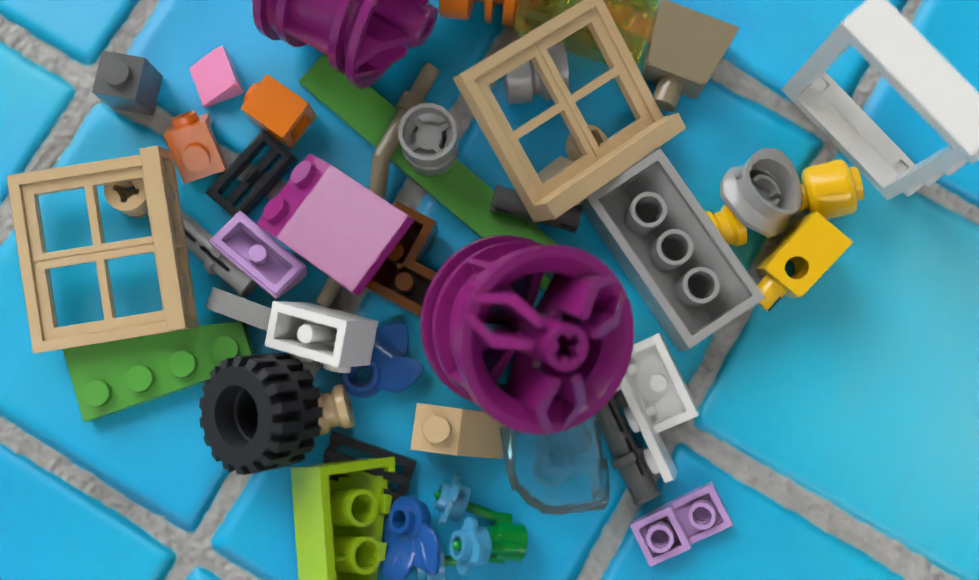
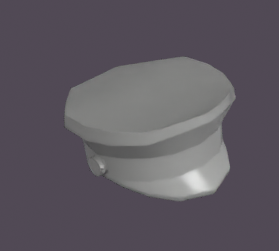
(763, 192)

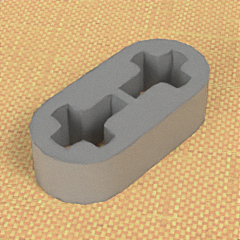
(238, 308)

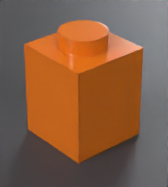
(278, 111)

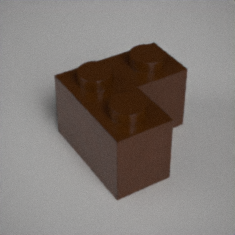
(401, 276)

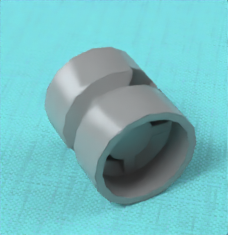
(525, 82)
(429, 139)

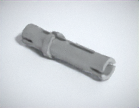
(213, 260)

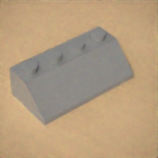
(671, 251)

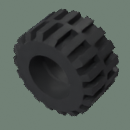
(260, 412)

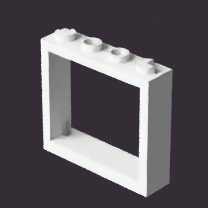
(916, 74)

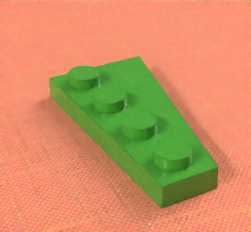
(146, 368)

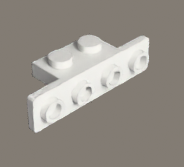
(656, 400)

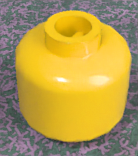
(831, 189)

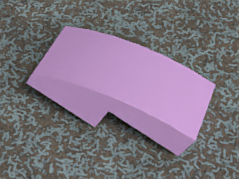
(680, 523)

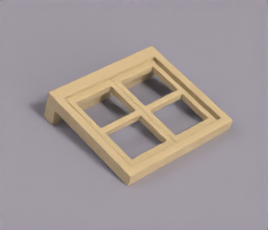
(599, 162)
(167, 242)

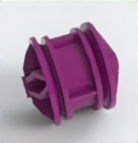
(355, 34)
(567, 347)

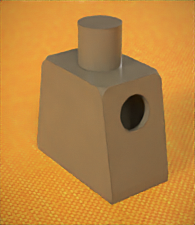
(683, 52)

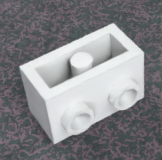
(321, 335)

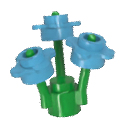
(472, 543)

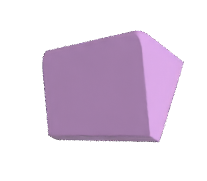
(259, 255)

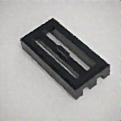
(264, 186)
(403, 480)

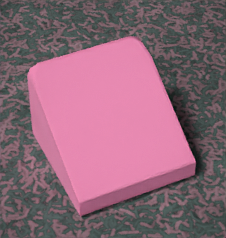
(216, 77)

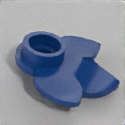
(388, 364)
(409, 540)

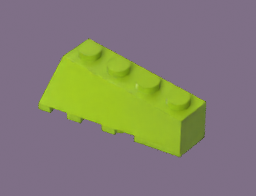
(341, 520)

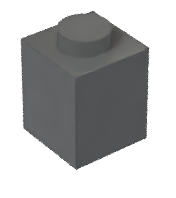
(127, 83)

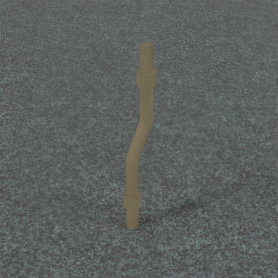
(383, 155)

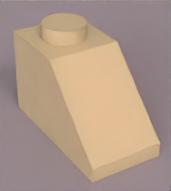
(456, 432)

